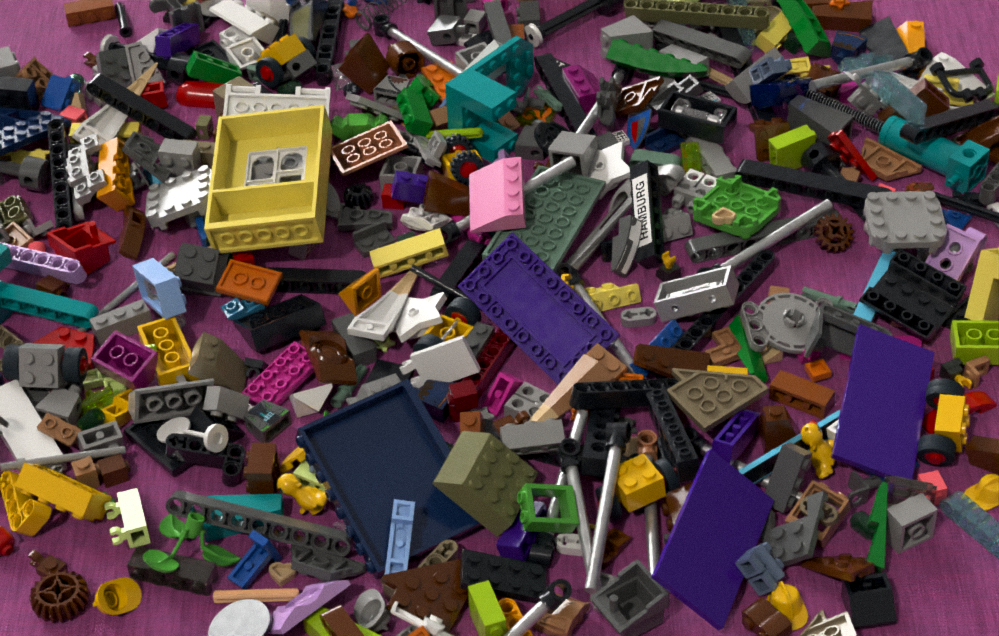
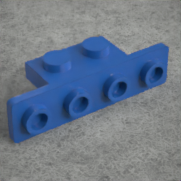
(665, 338)

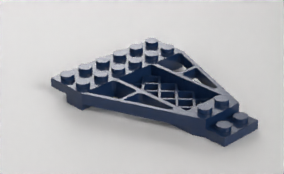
(18, 133)

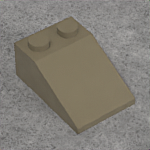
(218, 361)

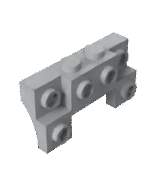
(82, 170)

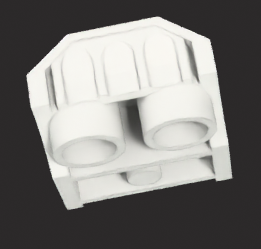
(424, 220)

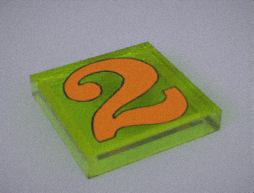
(531, 114)

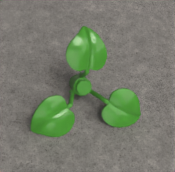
(174, 528)

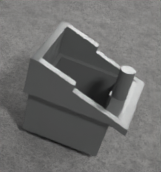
(199, 269)
(632, 601)

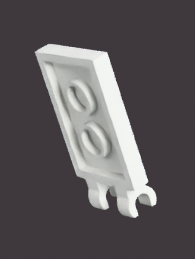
(442, 362)

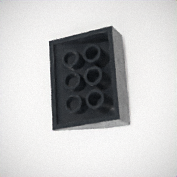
(280, 322)

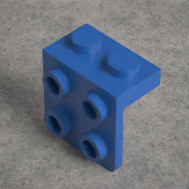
(60, 92)

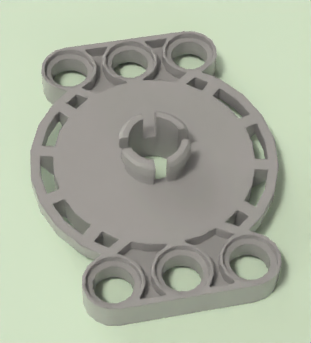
(778, 320)

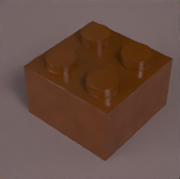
(262, 469)

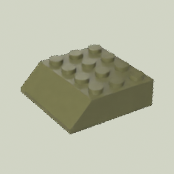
(484, 479)

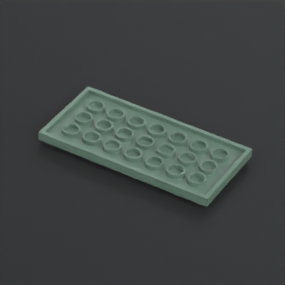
(554, 215)

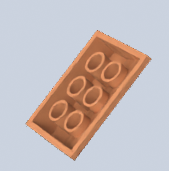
(367, 148)

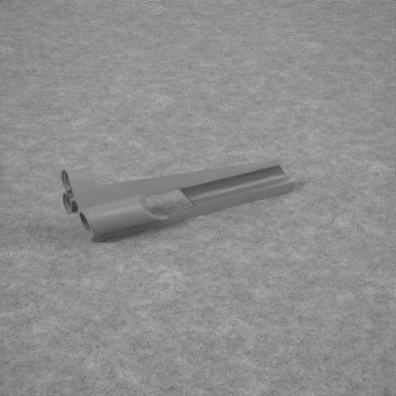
(668, 179)

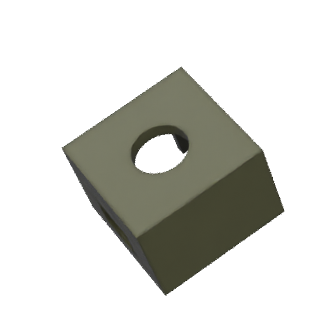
(204, 124)

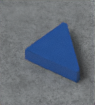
(956, 218)

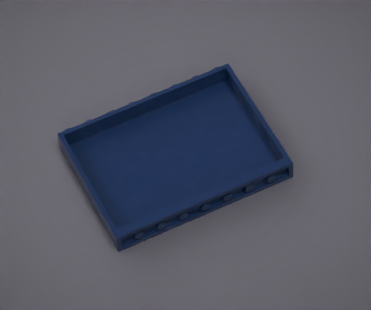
(383, 453)

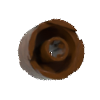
(404, 58)
(819, 71)

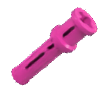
(481, 237)

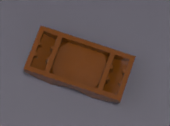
(984, 134)
(329, 357)

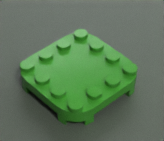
(751, 204)

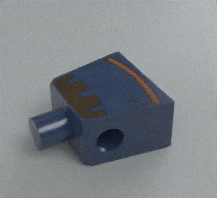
(847, 45)
(434, 398)

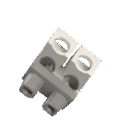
(689, 189)

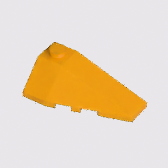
(913, 37)

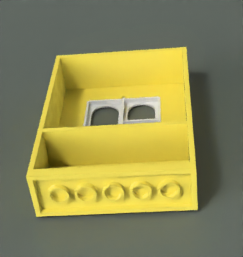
(263, 212)

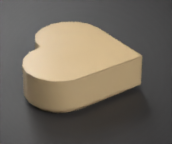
(723, 216)
(282, 573)

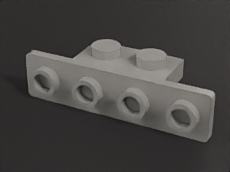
(863, 98)
(433, 149)

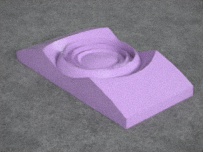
(305, 604)

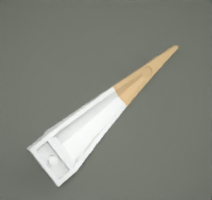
(108, 120)
(382, 316)

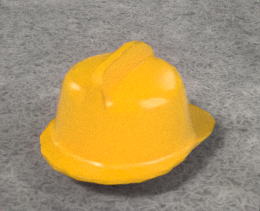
(985, 492)
(118, 596)
(789, 602)

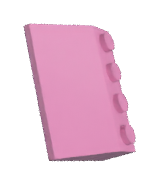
(497, 196)

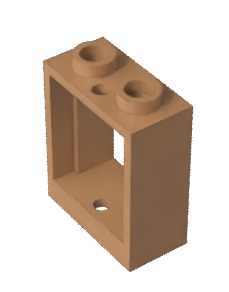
(837, 499)

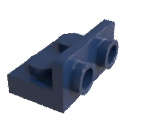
(663, 141)

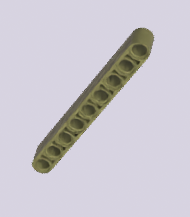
(699, 13)

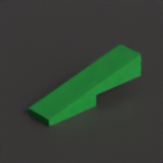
(750, 358)
(878, 522)

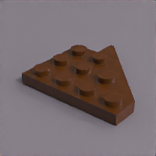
(429, 591)

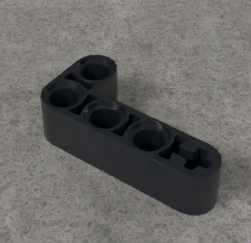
(182, 447)

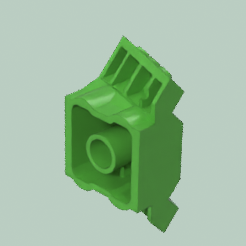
(355, 124)

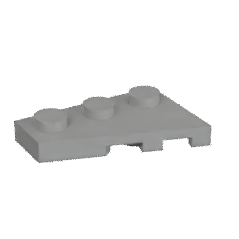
(140, 62)

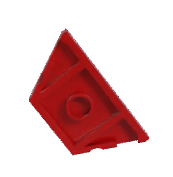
(849, 154)
(71, 338)

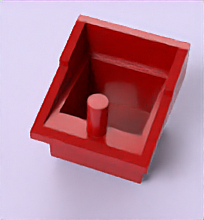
(82, 243)

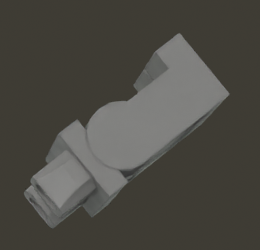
(526, 398)

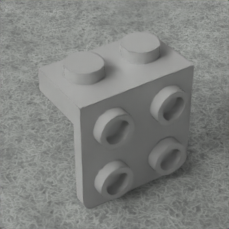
(676, 224)

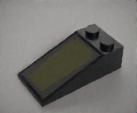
(306, 18)

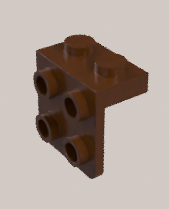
(766, 130)

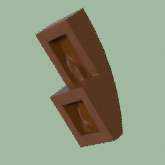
(615, 544)

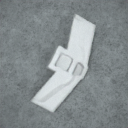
(432, 625)

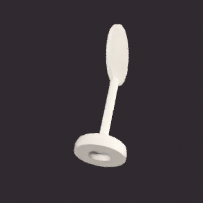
(214, 438)

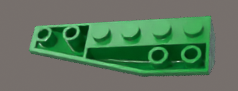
(806, 27)
(651, 61)

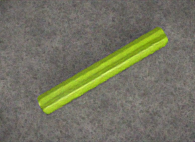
(476, 132)

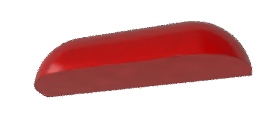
(197, 94)

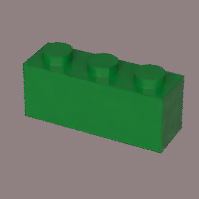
(211, 69)
(414, 111)

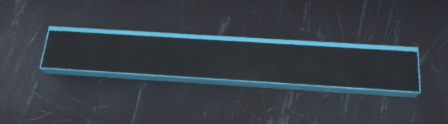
(765, 464)

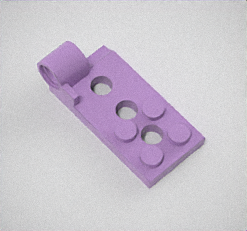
(971, 244)

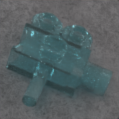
(862, 61)

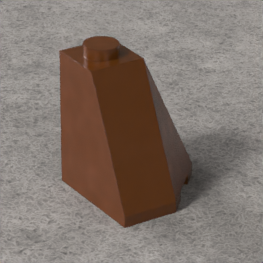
(775, 427)

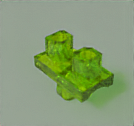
(690, 156)
(97, 399)

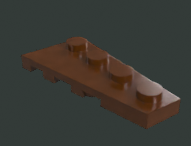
(664, 359)

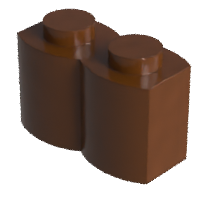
(765, 619)

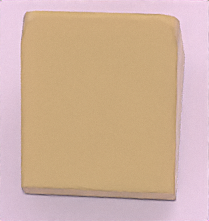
(79, 101)
(771, 354)

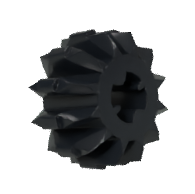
(358, 195)

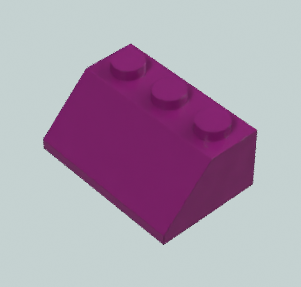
(583, 85)
(126, 361)

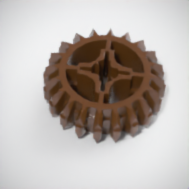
(59, 596)

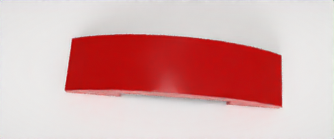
(976, 400)

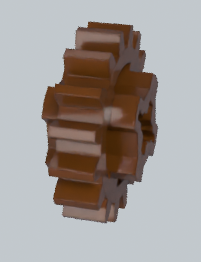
(833, 224)

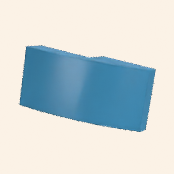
(237, 309)

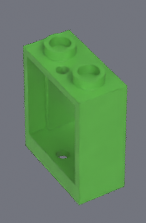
(567, 505)

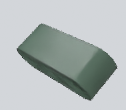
(654, 157)

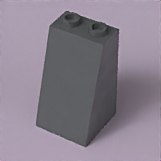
(818, 118)

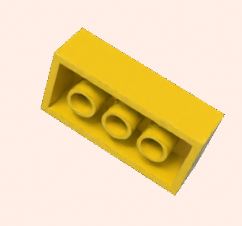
(172, 349)
(62, 491)

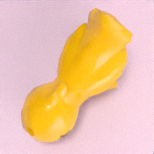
(821, 450)
(307, 497)

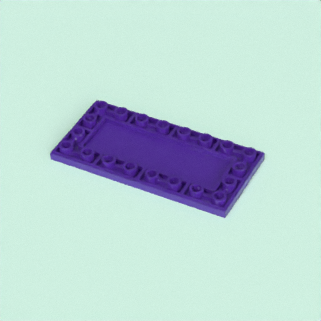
(536, 308)
(883, 404)
(710, 534)

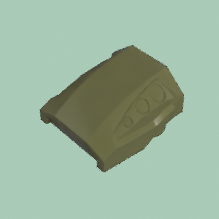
(14, 210)

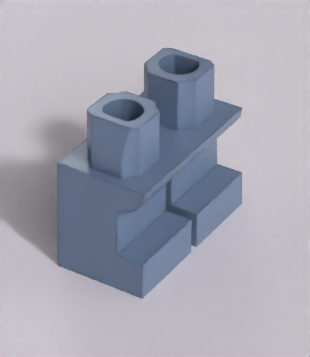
(770, 69)
(761, 568)

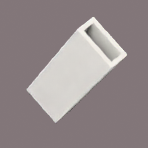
(22, 434)

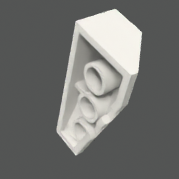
(965, 81)

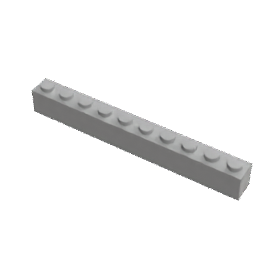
(712, 157)

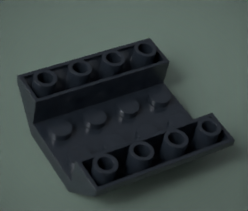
(914, 295)

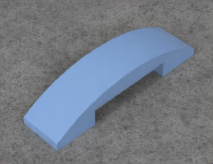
(399, 536)

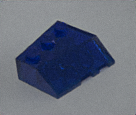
(778, 91)

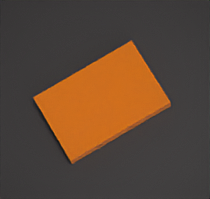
(249, 282)

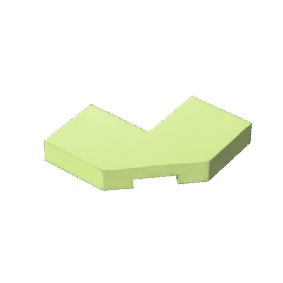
(96, 379)

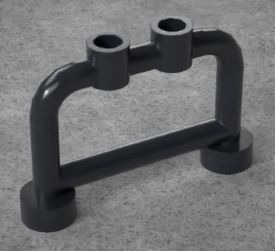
(976, 67)

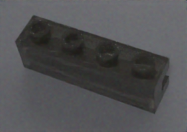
(191, 575)

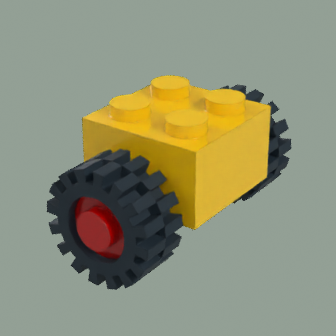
(460, 159)

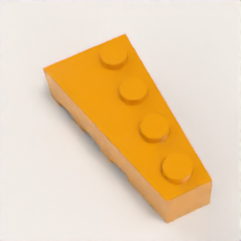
(117, 168)

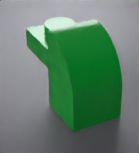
(425, 86)

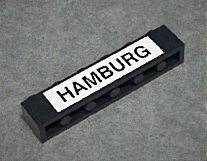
(647, 208)

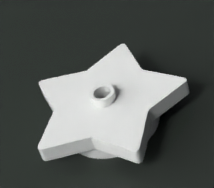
(609, 167)
(419, 316)

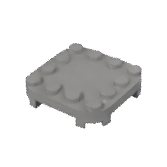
(178, 197)
(904, 220)

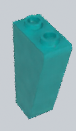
(266, 502)

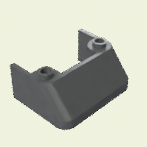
(836, 330)

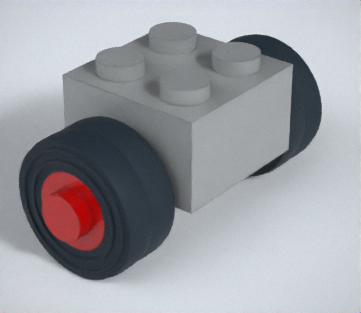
(44, 364)

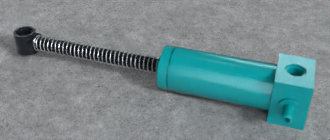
(961, 164)

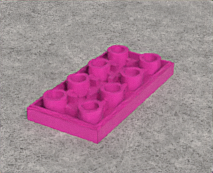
(281, 376)

